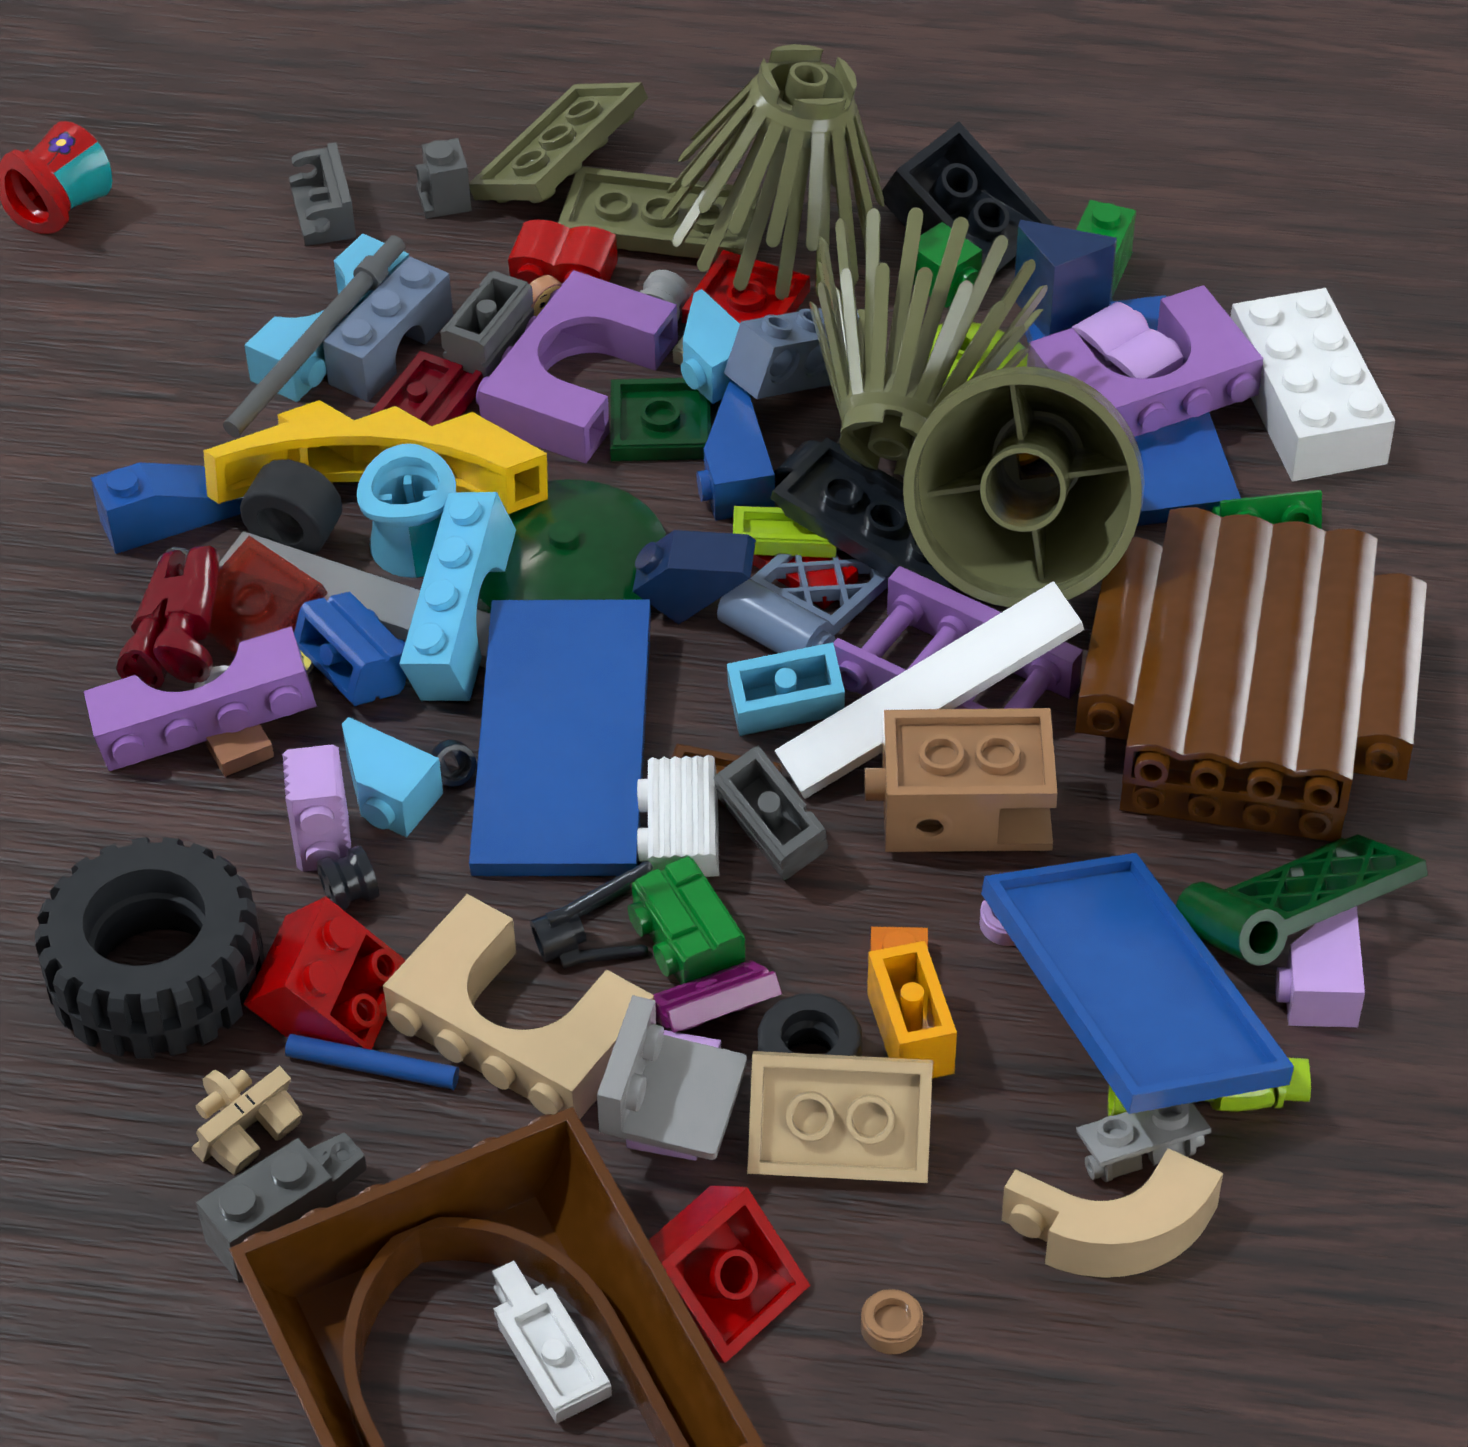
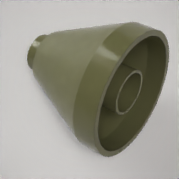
(1014, 531)

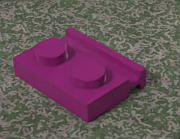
(715, 995)

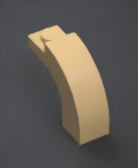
(1121, 1233)

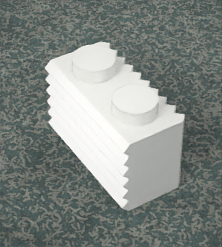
(680, 813)

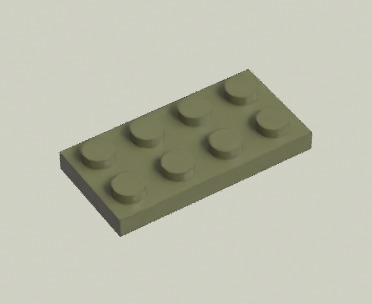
(558, 142)
(633, 210)

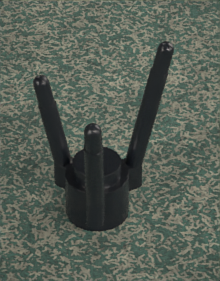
(562, 930)

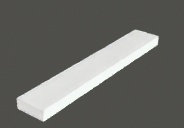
(934, 683)

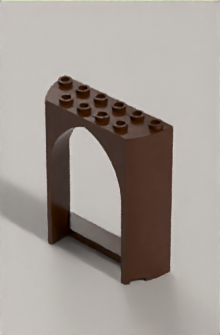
(509, 1198)

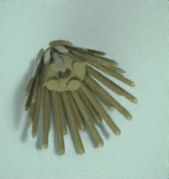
(801, 118)
(891, 396)

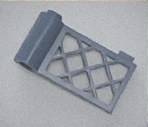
(786, 616)

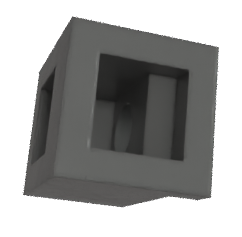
(443, 179)

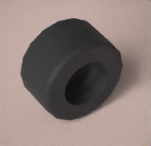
(291, 505)
(810, 1021)

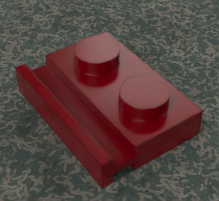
(432, 389)

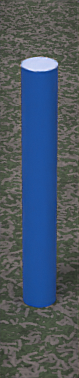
(372, 1061)

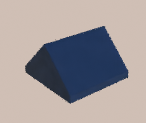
(1073, 266)

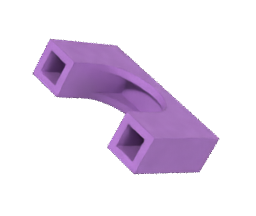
(578, 319)
(1215, 371)

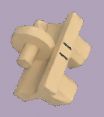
(225, 1133)

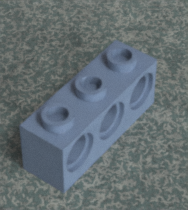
(778, 355)

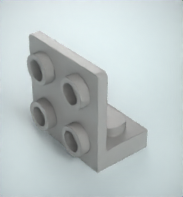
(667, 1087)

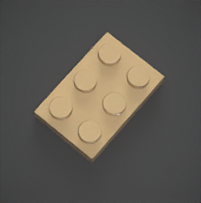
(840, 1117)

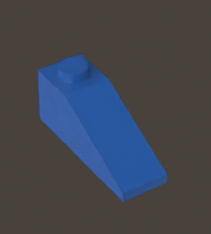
(735, 458)
(155, 503)

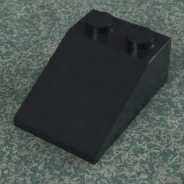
(962, 180)

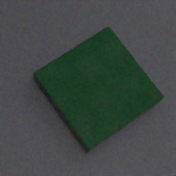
(657, 420)

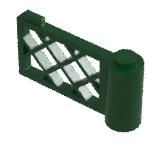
(1254, 916)

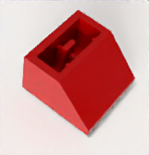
(325, 977)

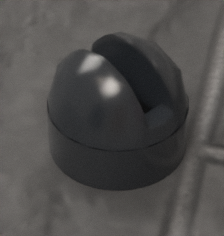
(462, 757)

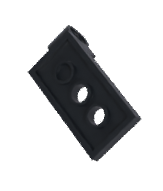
(839, 501)

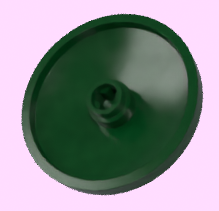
(574, 546)

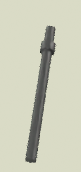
(367, 277)

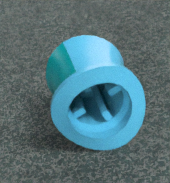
(405, 500)

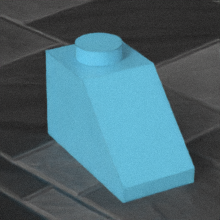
(707, 346)
(390, 778)

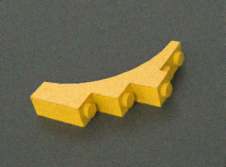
(342, 448)

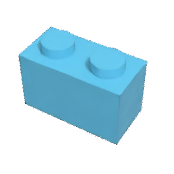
(785, 688)

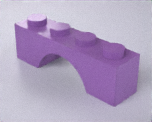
(259, 686)

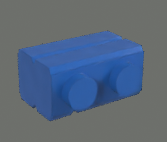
(351, 647)

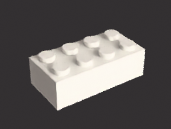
(1315, 386)

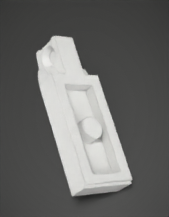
(548, 1345)

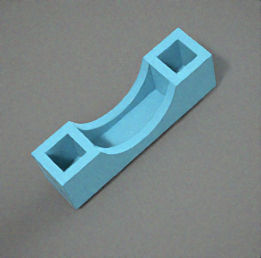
(281, 333)
(442, 641)

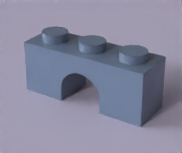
(364, 345)

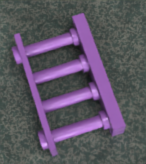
(947, 617)

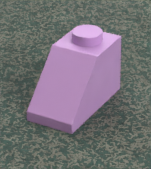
(1324, 975)

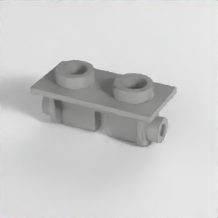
(1123, 1138)

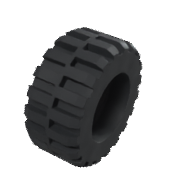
(136, 892)

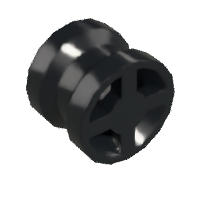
(348, 877)

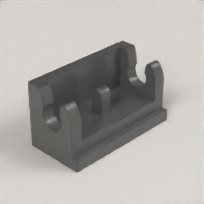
(322, 197)

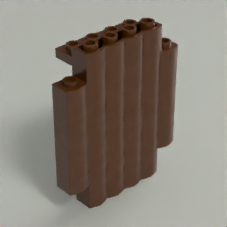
(1254, 671)

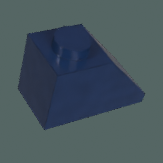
(692, 570)

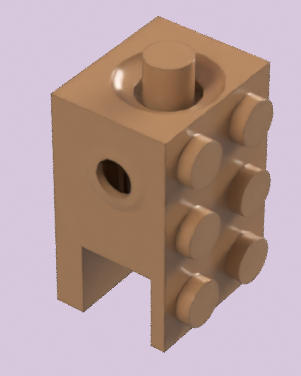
(966, 780)

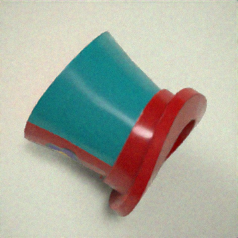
(53, 178)

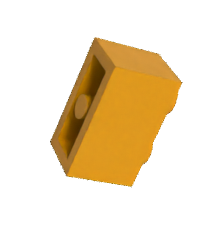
(911, 1006)

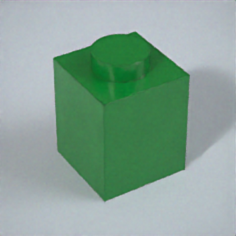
(931, 252)

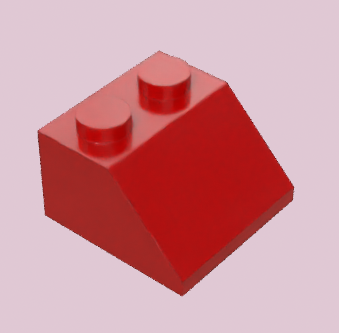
(728, 1267)

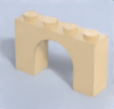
(548, 1065)

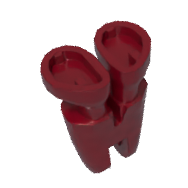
(173, 619)

